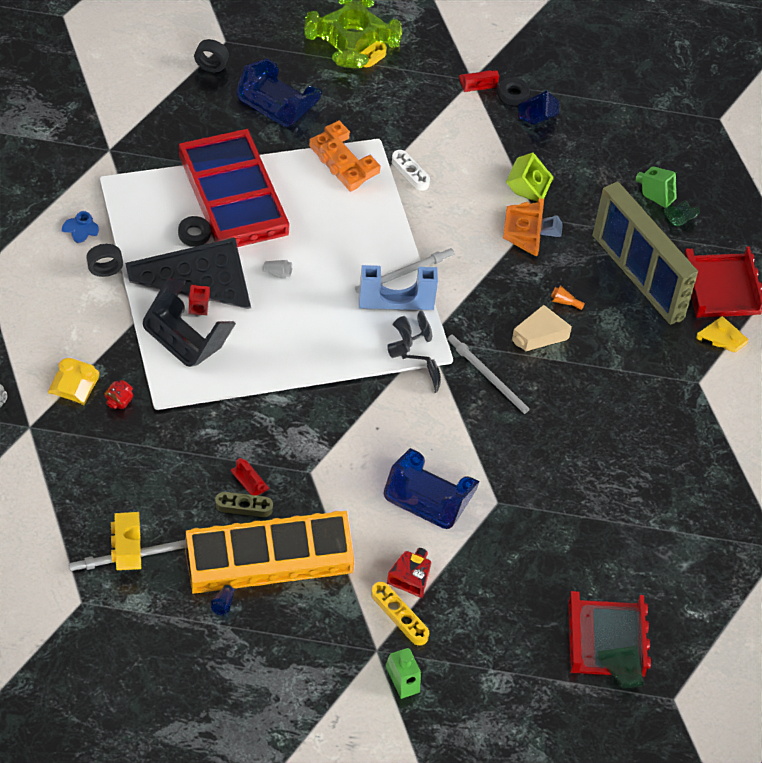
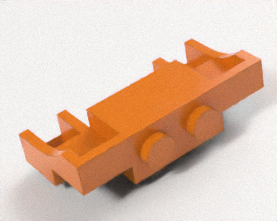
(340, 159)

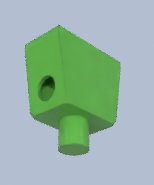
(658, 185)
(403, 667)

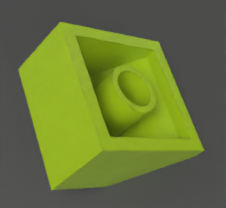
(529, 178)

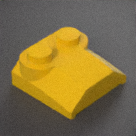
(74, 380)

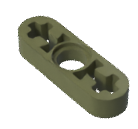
(229, 508)

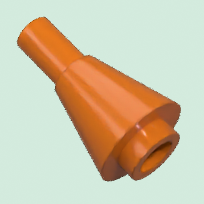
(564, 297)

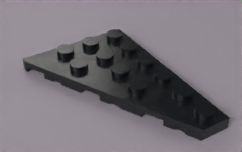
(207, 265)

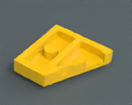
(723, 335)

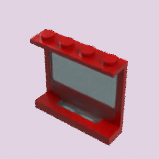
(603, 627)

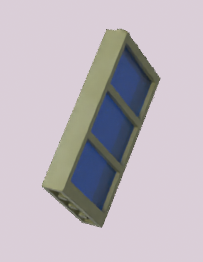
(644, 253)

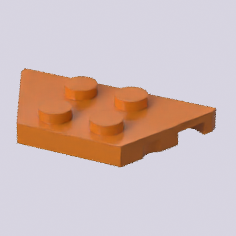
(524, 225)

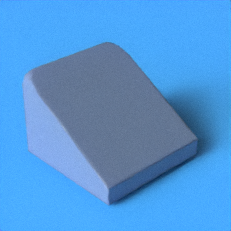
(551, 226)

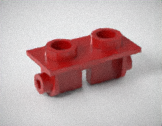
(249, 478)

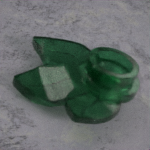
(681, 213)

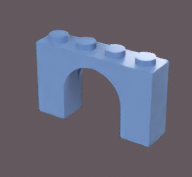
(417, 297)

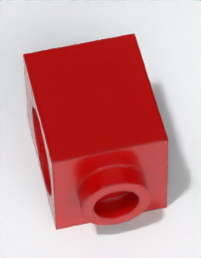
(199, 300)

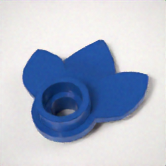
(81, 227)

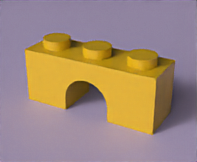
(126, 541)

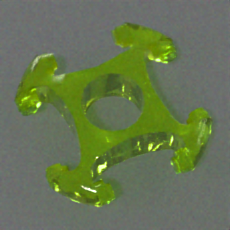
(350, 44)

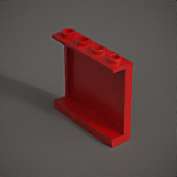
(725, 285)

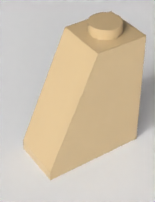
(541, 330)

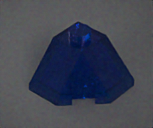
(539, 108)

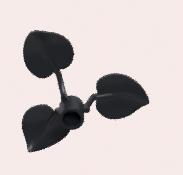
(403, 346)

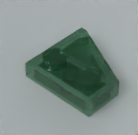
(623, 665)

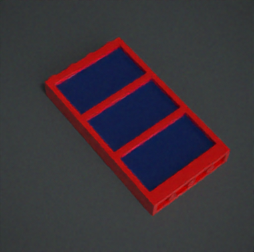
(234, 188)

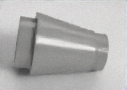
(279, 268)

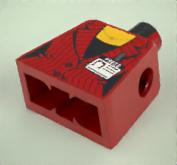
(411, 572)

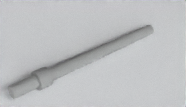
(435, 258)
(463, 350)
(90, 562)

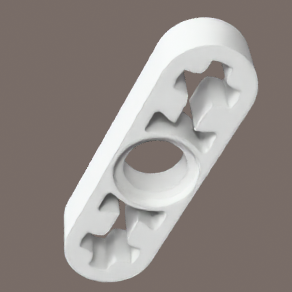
(412, 177)

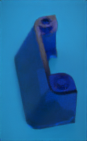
(273, 97)
(427, 493)

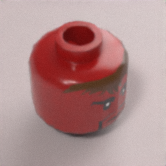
(118, 394)

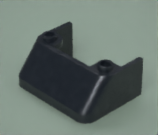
(165, 324)

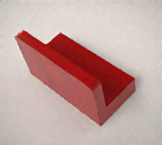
(479, 80)

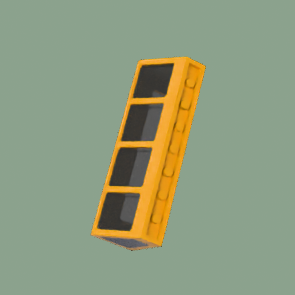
(269, 551)

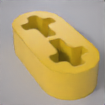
(374, 55)

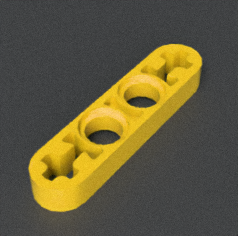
(398, 614)

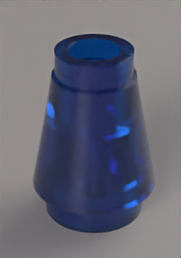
(222, 601)

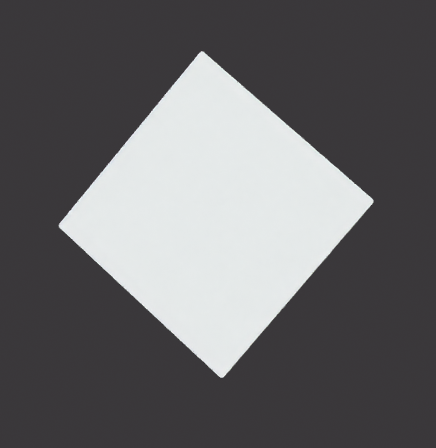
(300, 325)

